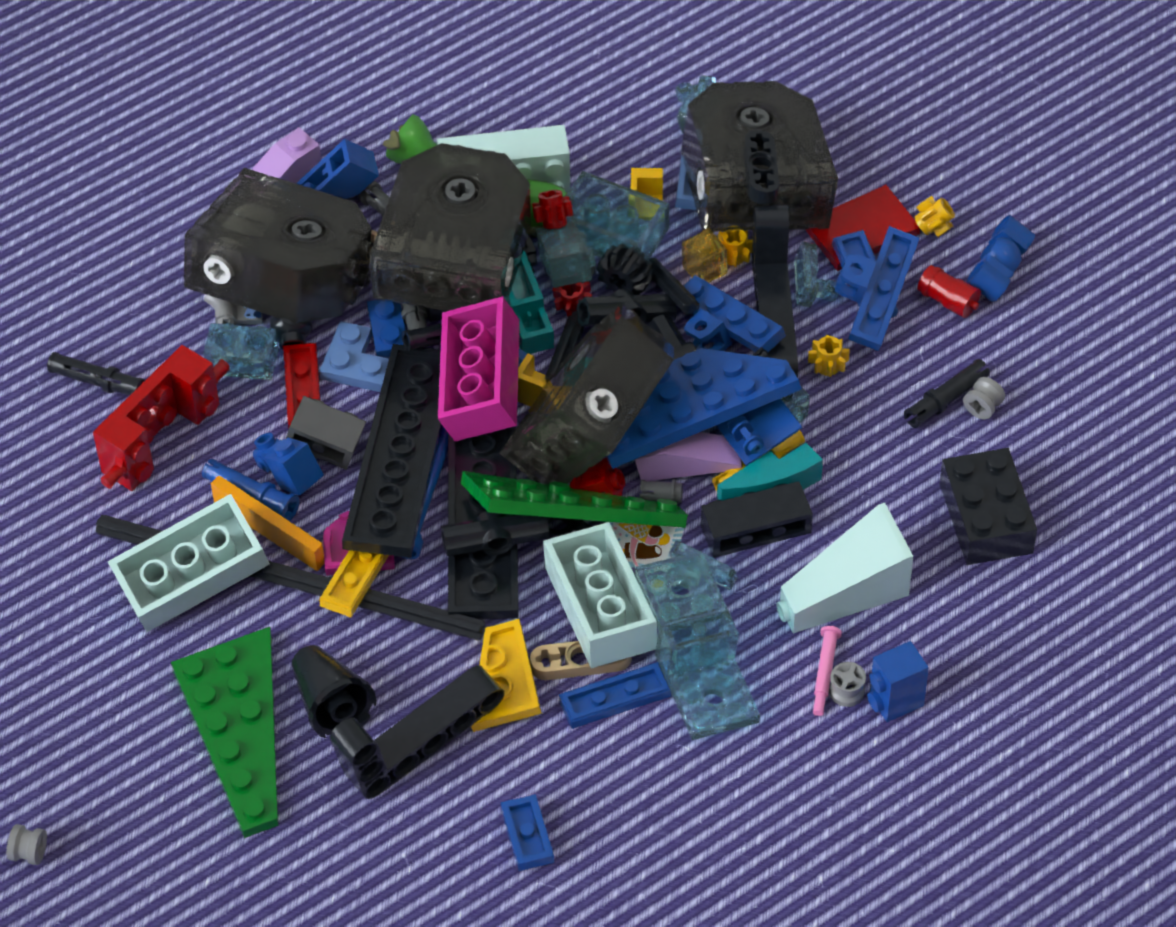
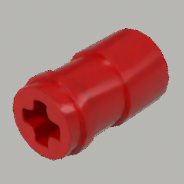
(949, 291)

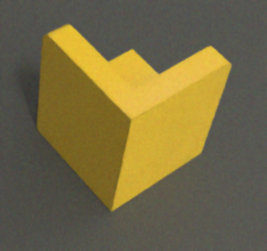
(648, 181)
(529, 381)

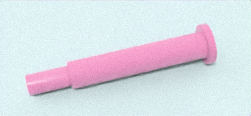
(830, 636)

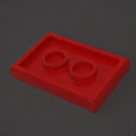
(868, 212)

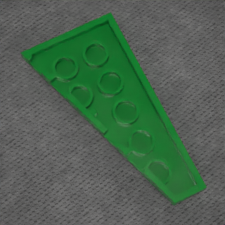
(560, 501)
(234, 712)

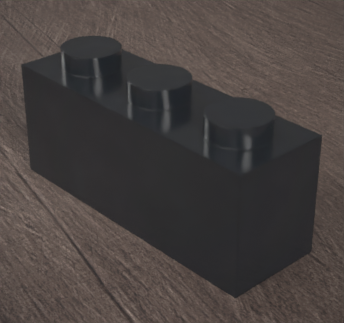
(756, 519)

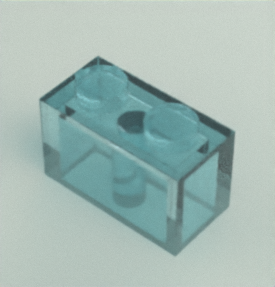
(565, 254)

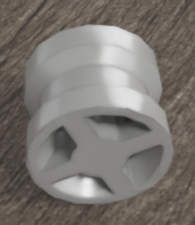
(984, 398)
(843, 675)
(26, 844)

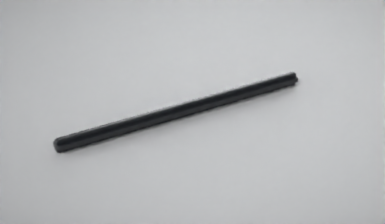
(316, 584)

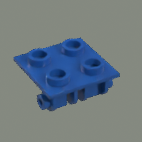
(759, 430)

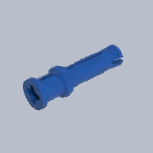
(264, 492)

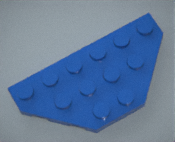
(701, 393)

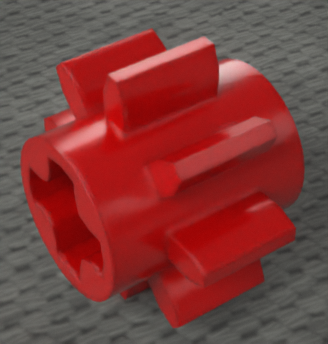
(552, 209)
(569, 295)

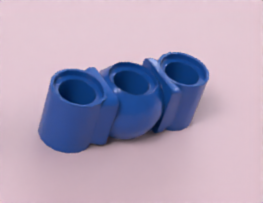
(1001, 258)

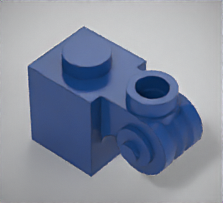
(289, 462)

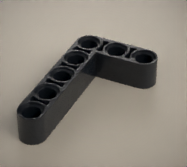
(772, 276)
(384, 761)

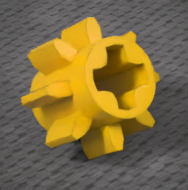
(934, 216)
(737, 246)
(828, 355)

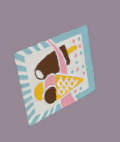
(646, 543)

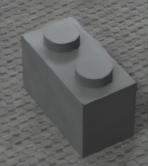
(327, 431)

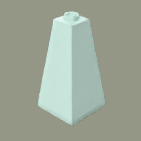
(851, 575)

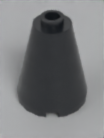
(330, 690)

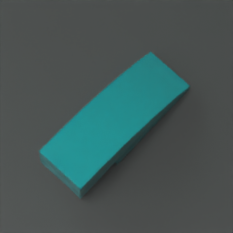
(528, 304)
(768, 471)

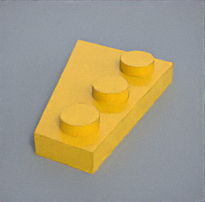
(508, 663)

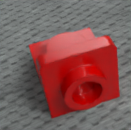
(601, 479)

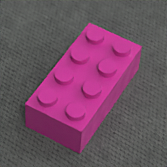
(479, 369)

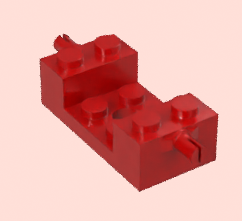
(179, 385)

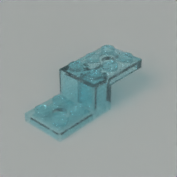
(697, 645)

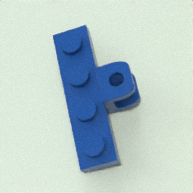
(877, 286)
(727, 317)

